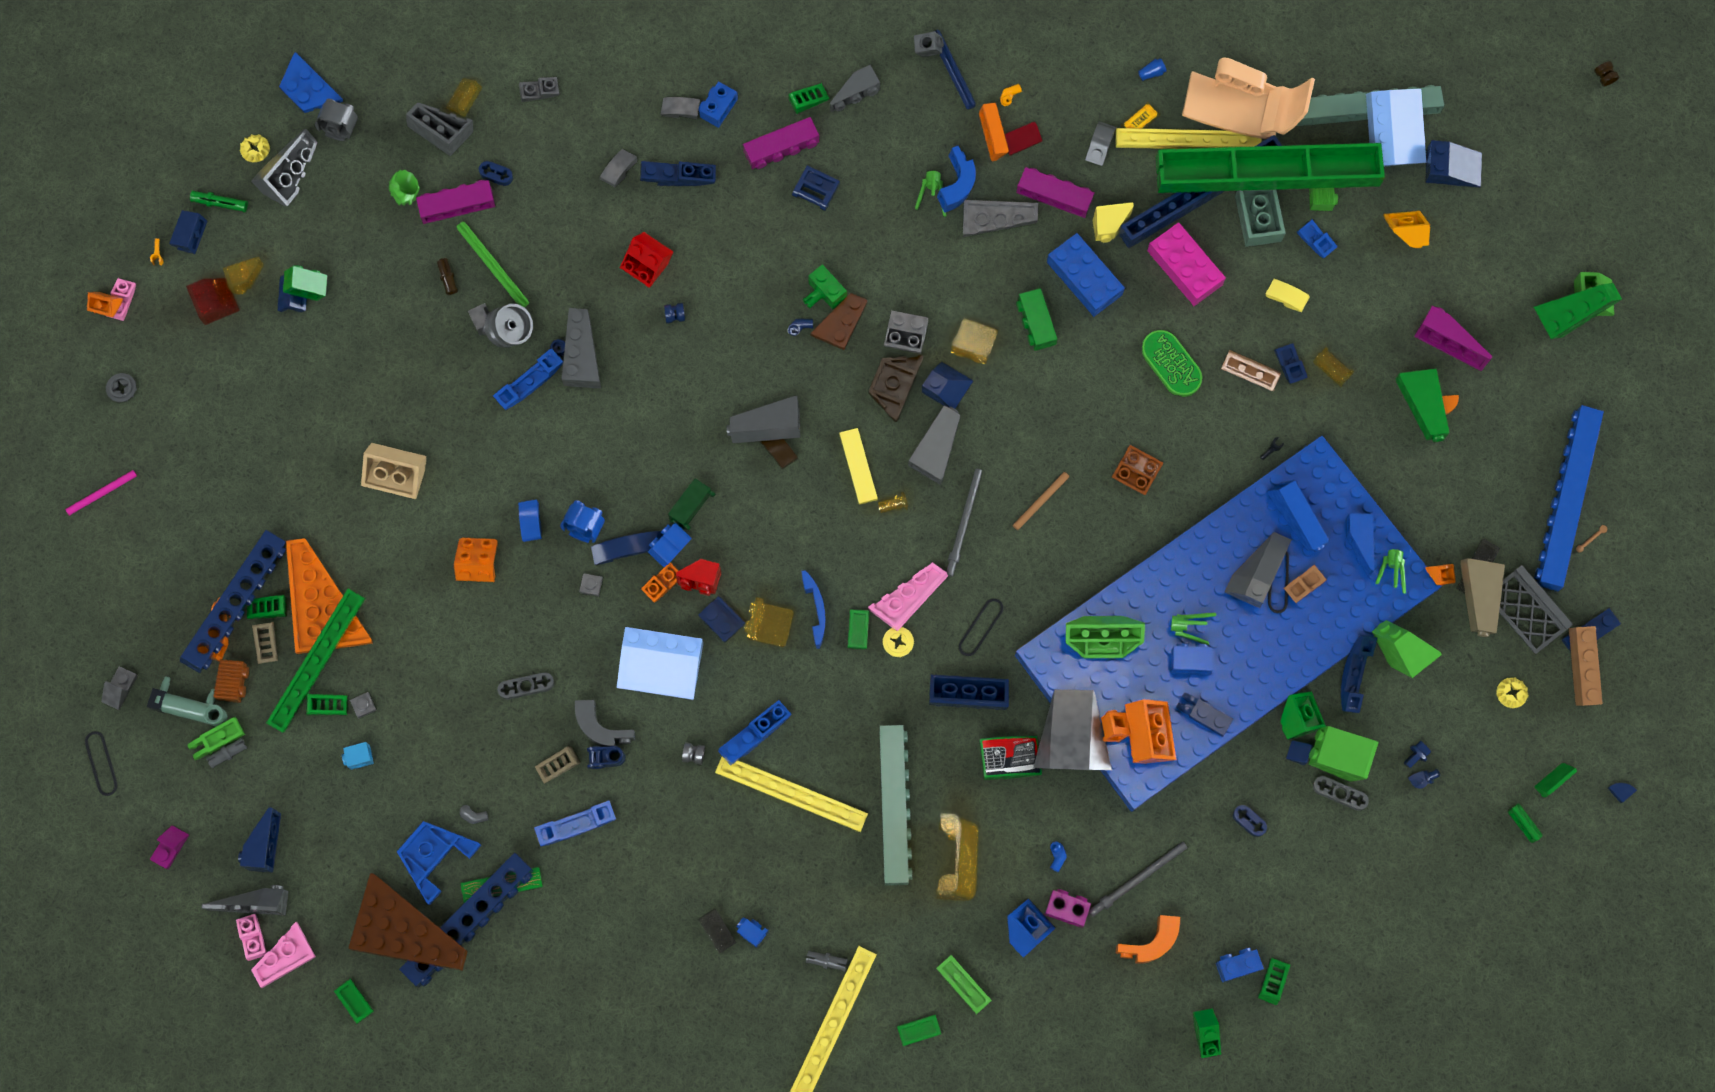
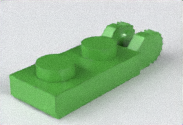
(217, 737)

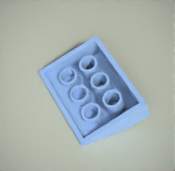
(1397, 124)
(659, 663)

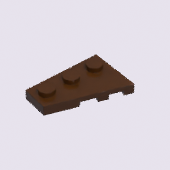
(841, 322)

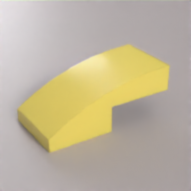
(1287, 294)

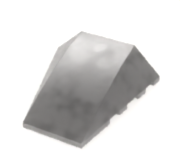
(1073, 734)

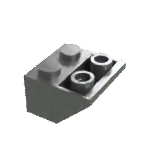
(906, 332)

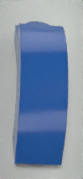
(955, 194)

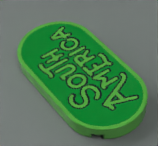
(1171, 363)

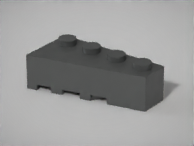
(580, 359)

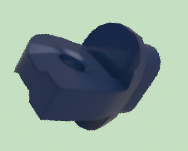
(1420, 751)
(1422, 778)

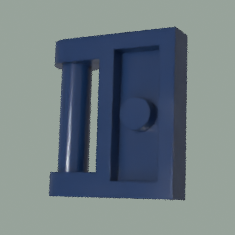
(819, 183)

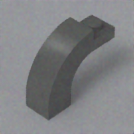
(586, 717)

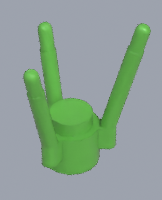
(932, 182)
(1395, 561)
(1181, 622)

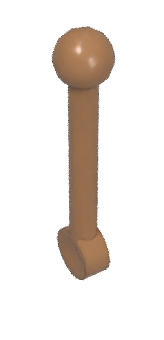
(1603, 529)

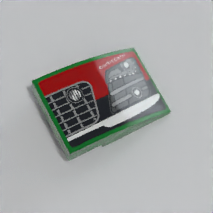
(1009, 757)

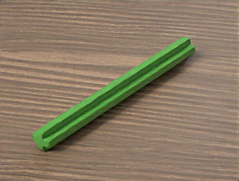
(492, 264)

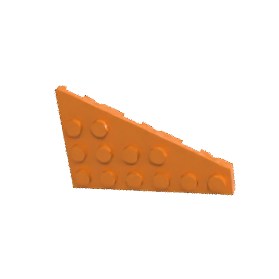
(315, 599)

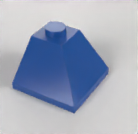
(1027, 928)

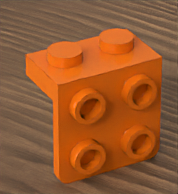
(475, 560)

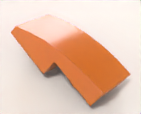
(661, 583)

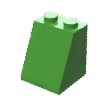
(1403, 649)
(1342, 753)

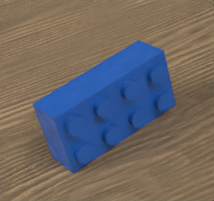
(1085, 274)

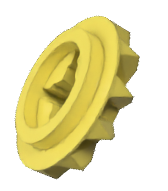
(252, 155)
(902, 650)
(1509, 700)

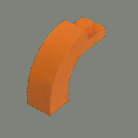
(1165, 938)

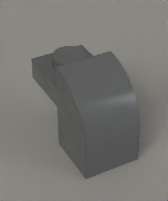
(1100, 143)

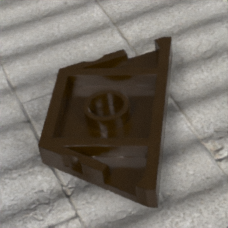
(894, 383)

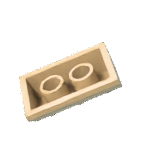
(392, 470)

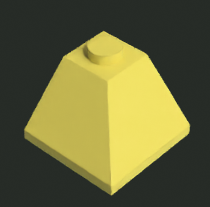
(1109, 219)

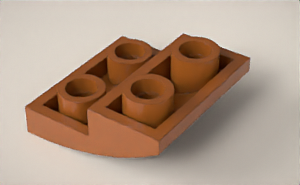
(1137, 470)

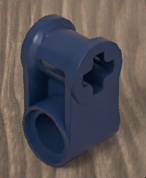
(601, 757)

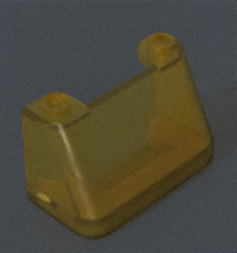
(964, 882)

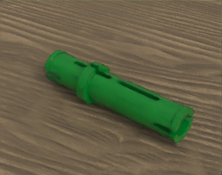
(197, 197)

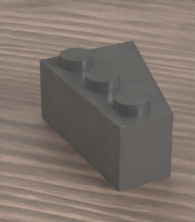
(439, 128)

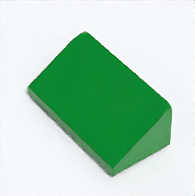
(1555, 779)
(1525, 823)

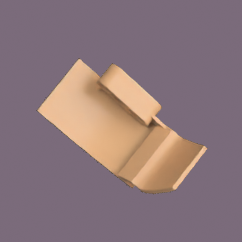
(1244, 101)

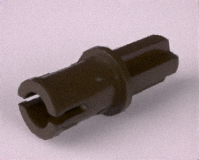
(447, 276)

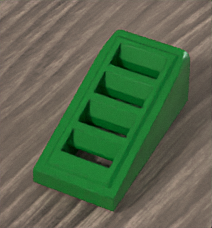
(806, 92)
(281, 612)
(309, 704)
(1267, 996)

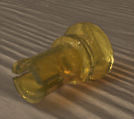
(893, 503)

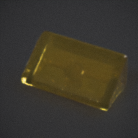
(464, 97)

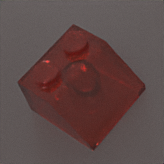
(212, 299)

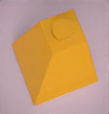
(1410, 227)

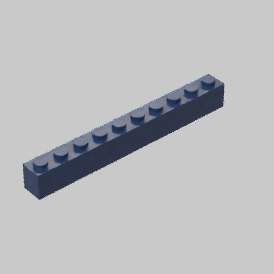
(1170, 210)

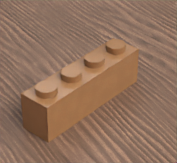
(1585, 666)

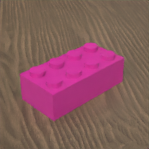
(1186, 264)

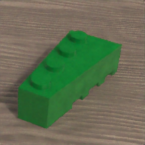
(1574, 310)

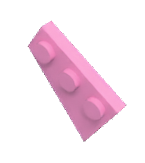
(284, 957)

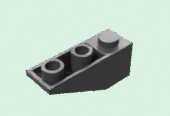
(859, 85)

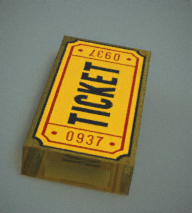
(1142, 118)

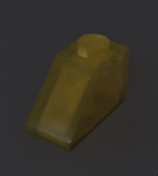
(243, 275)

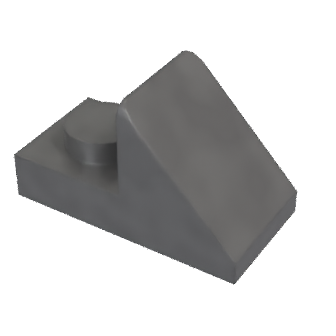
(119, 687)

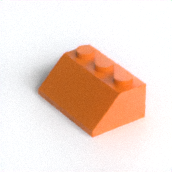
(1150, 731)

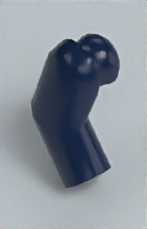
(798, 324)

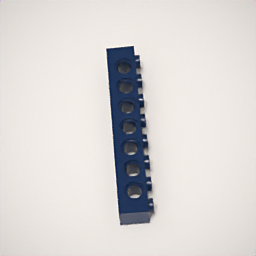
(267, 543)
(514, 864)

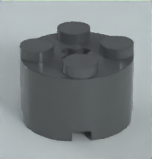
(336, 120)

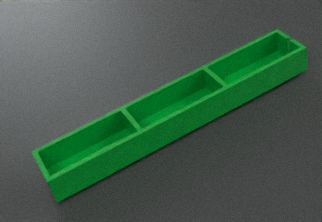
(1269, 167)

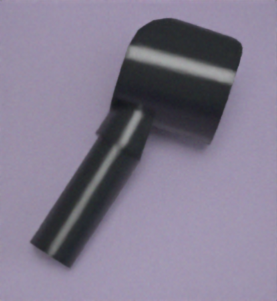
(1274, 447)

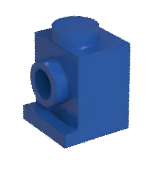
(751, 931)

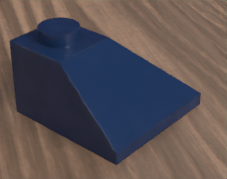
(946, 385)

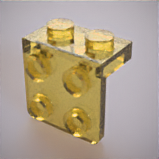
(974, 341)
(768, 623)

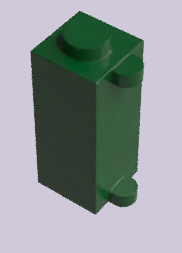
(689, 504)

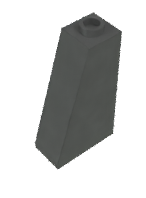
(767, 422)
(935, 448)

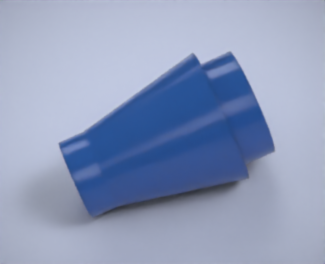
(1153, 69)

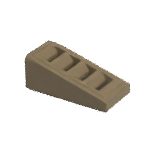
(258, 644)
(561, 754)

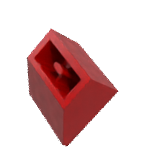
(646, 259)
(700, 575)

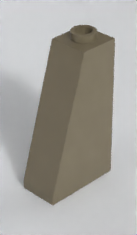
(1483, 594)

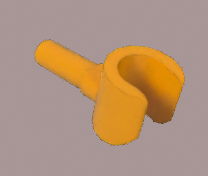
(156, 253)

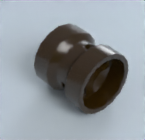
(1606, 73)

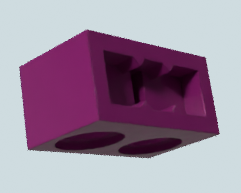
(1066, 913)

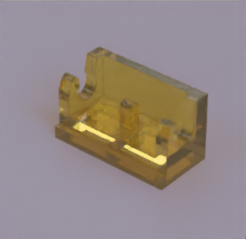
(1332, 367)

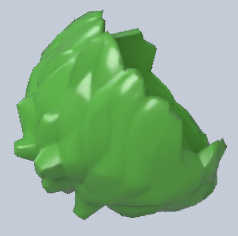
(404, 187)

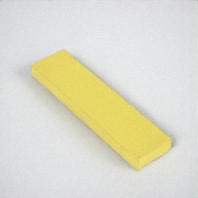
(858, 466)

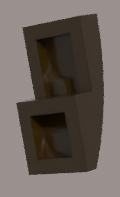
(780, 452)

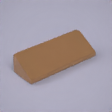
(1251, 370)

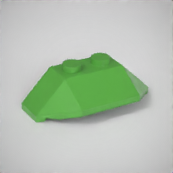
(1104, 636)

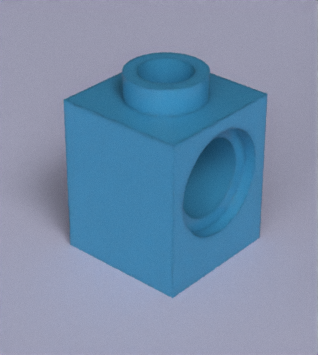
(357, 756)

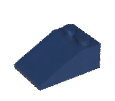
(1452, 164)
(260, 848)

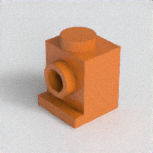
(1115, 726)

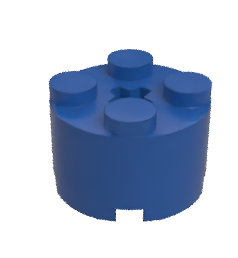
(583, 522)

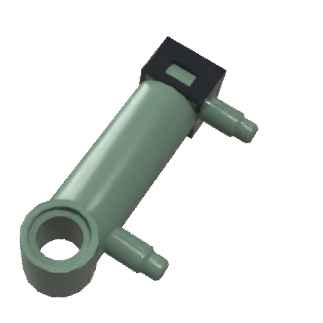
(184, 707)

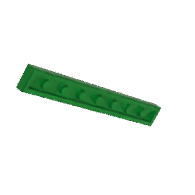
(315, 660)

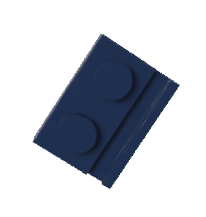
(721, 619)

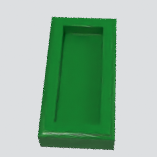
(858, 629)
(353, 1001)
(919, 1030)

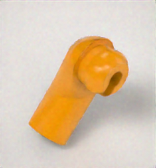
(1007, 94)

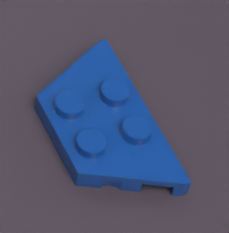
(306, 86)

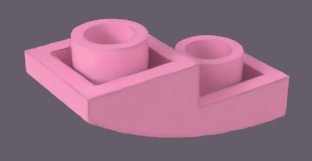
(125, 290)
(251, 937)

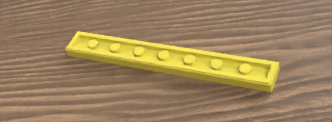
(1181, 139)
(793, 794)
(834, 1021)

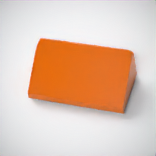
(103, 303)
(1442, 574)

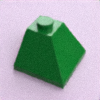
(1301, 715)

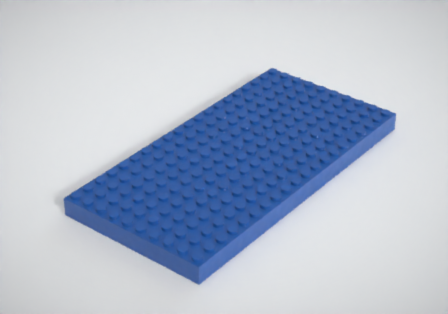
(1255, 652)

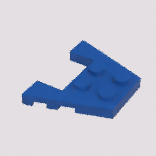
(426, 850)

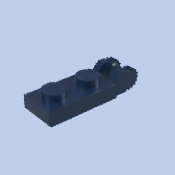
(1206, 715)

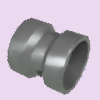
(688, 753)

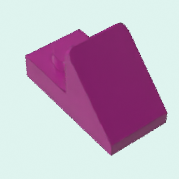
(169, 846)

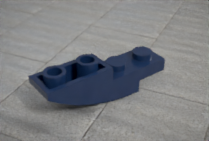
(677, 174)

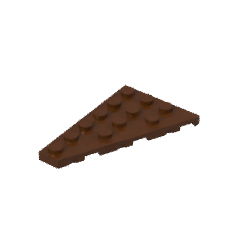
(397, 930)

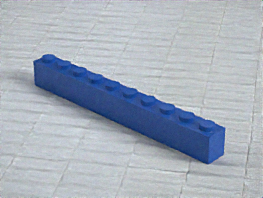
(1569, 498)

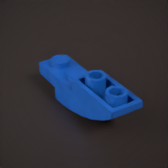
(755, 733)

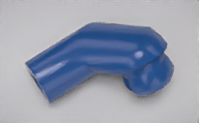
(1059, 856)

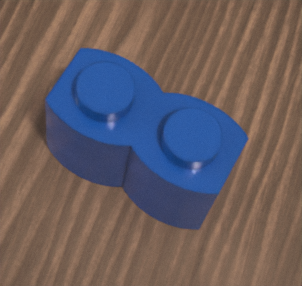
(669, 545)

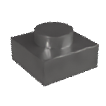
(591, 585)
(363, 705)

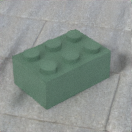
(1260, 217)

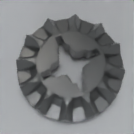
(113, 385)

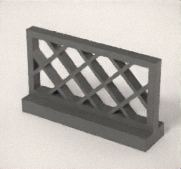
(1544, 602)

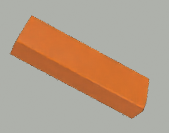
(993, 131)

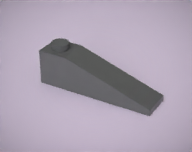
(282, 173)
(1257, 573)
(260, 901)

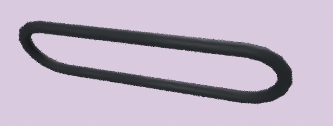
(1286, 594)
(987, 632)
(93, 767)

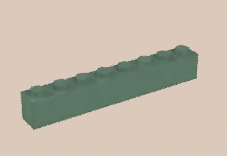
(1353, 106)
(894, 805)

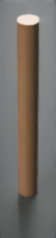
(1040, 501)

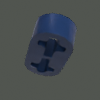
(497, 169)
(1246, 824)

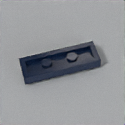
(1604, 623)

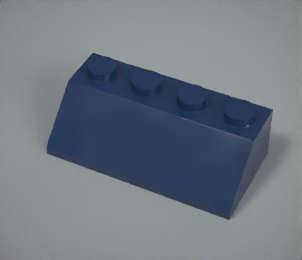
(969, 692)

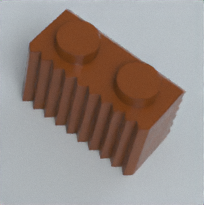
(231, 681)

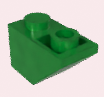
(1207, 1033)

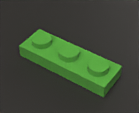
(963, 984)

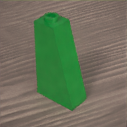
(1425, 400)

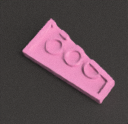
(905, 601)

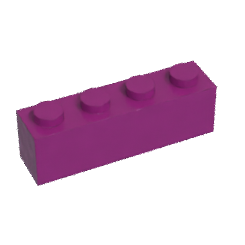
(781, 143)
(1055, 192)
(455, 202)

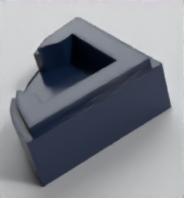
(1622, 791)

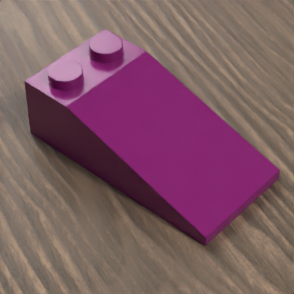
(1449, 336)

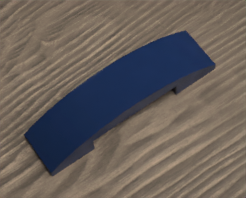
(623, 547)
(1353, 673)

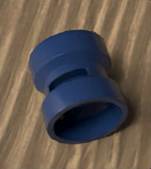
(670, 313)

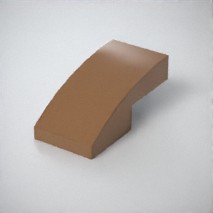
(1305, 584)

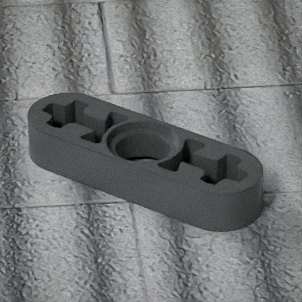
(512, 693)
(1351, 804)

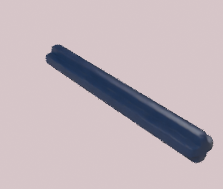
(956, 76)

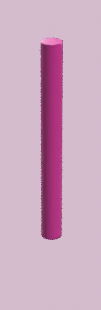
(101, 492)

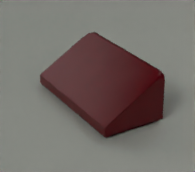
(1023, 138)

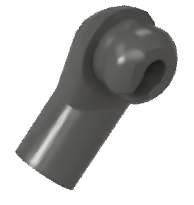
(472, 817)

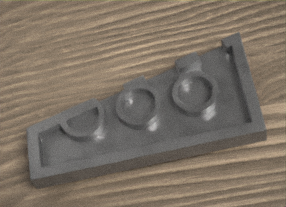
(996, 215)

